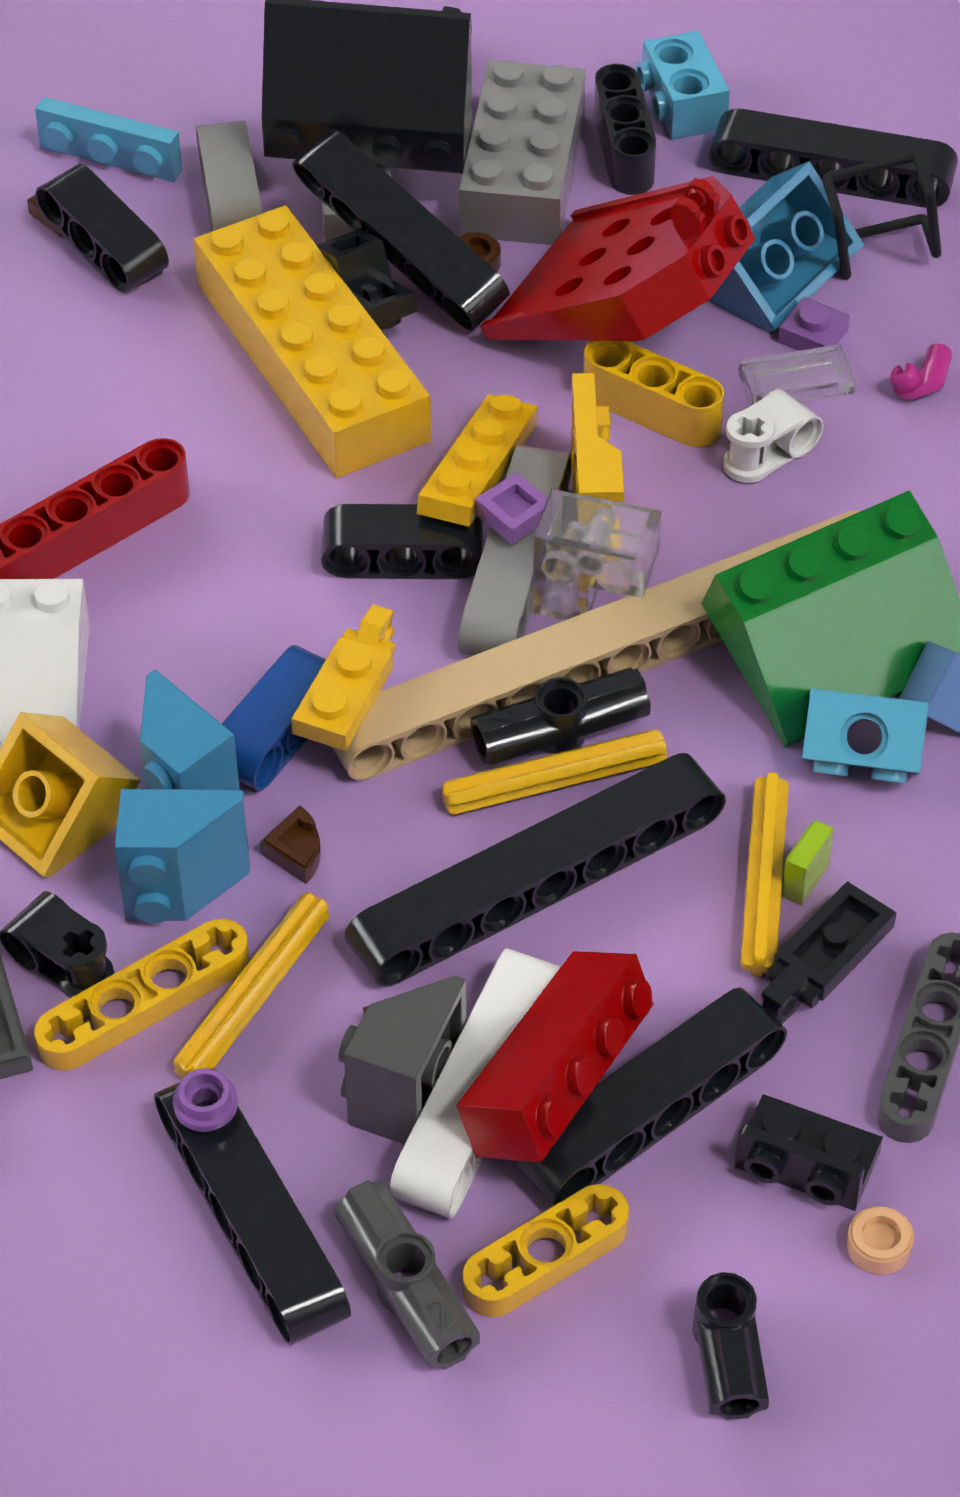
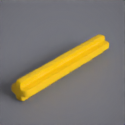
(554, 771)
(764, 874)
(253, 985)

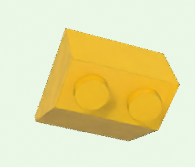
(56, 791)

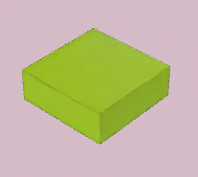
(807, 862)

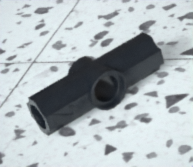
(560, 715)

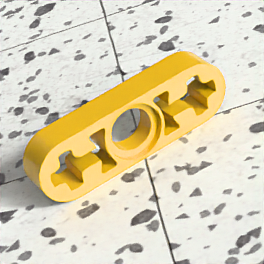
(533, 1276)

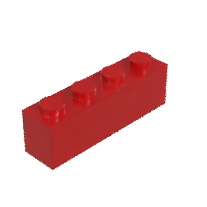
(555, 1056)

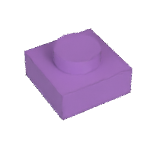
(813, 326)
(511, 507)

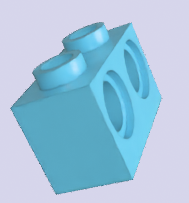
(683, 84)

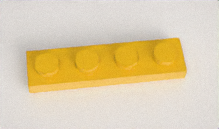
(477, 459)

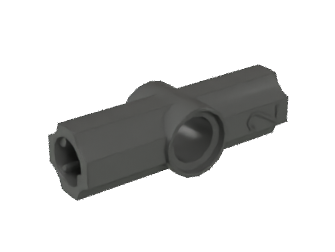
(421, 1302)

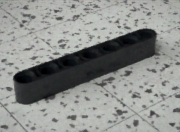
(533, 869)

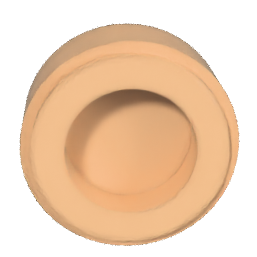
(880, 1240)

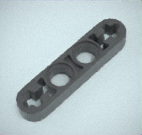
(923, 1034)

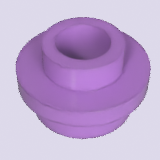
(205, 1086)

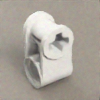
(769, 436)

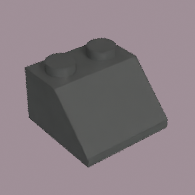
(400, 1055)

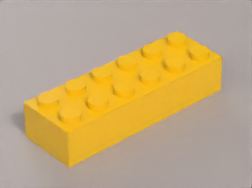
(313, 341)

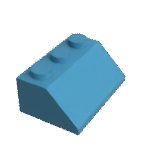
(791, 250)

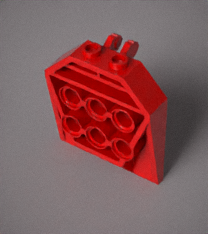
(629, 267)

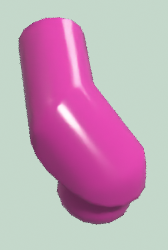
(915, 382)

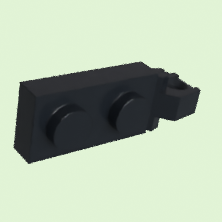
(825, 950)

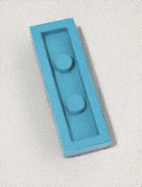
(109, 139)

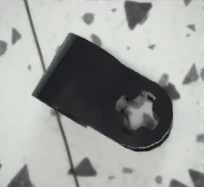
(58, 944)

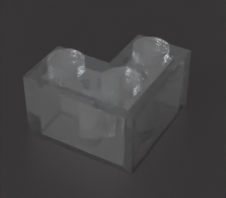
(591, 547)

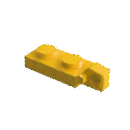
(348, 682)

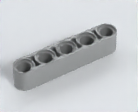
(503, 583)

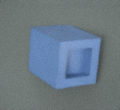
(938, 683)

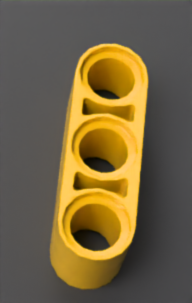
(656, 392)

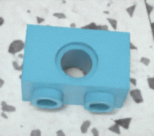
(900, 724)

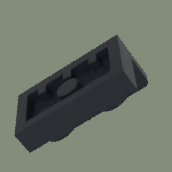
(807, 1152)

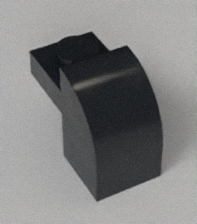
(365, 270)

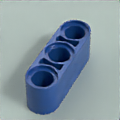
(264, 717)

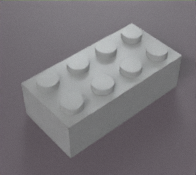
(522, 152)

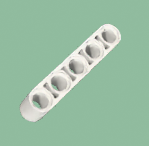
(438, 1156)

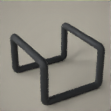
(929, 222)

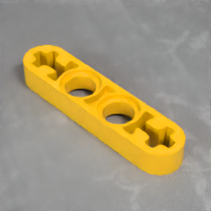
(137, 986)

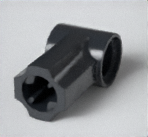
(730, 1348)

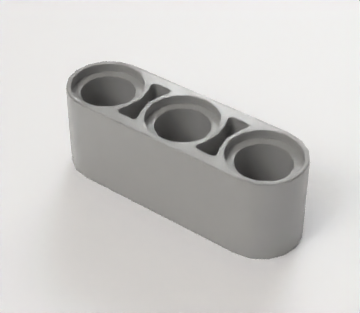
(228, 173)

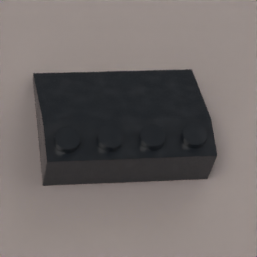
(375, 74)

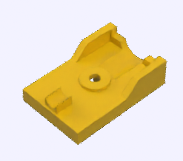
(595, 462)

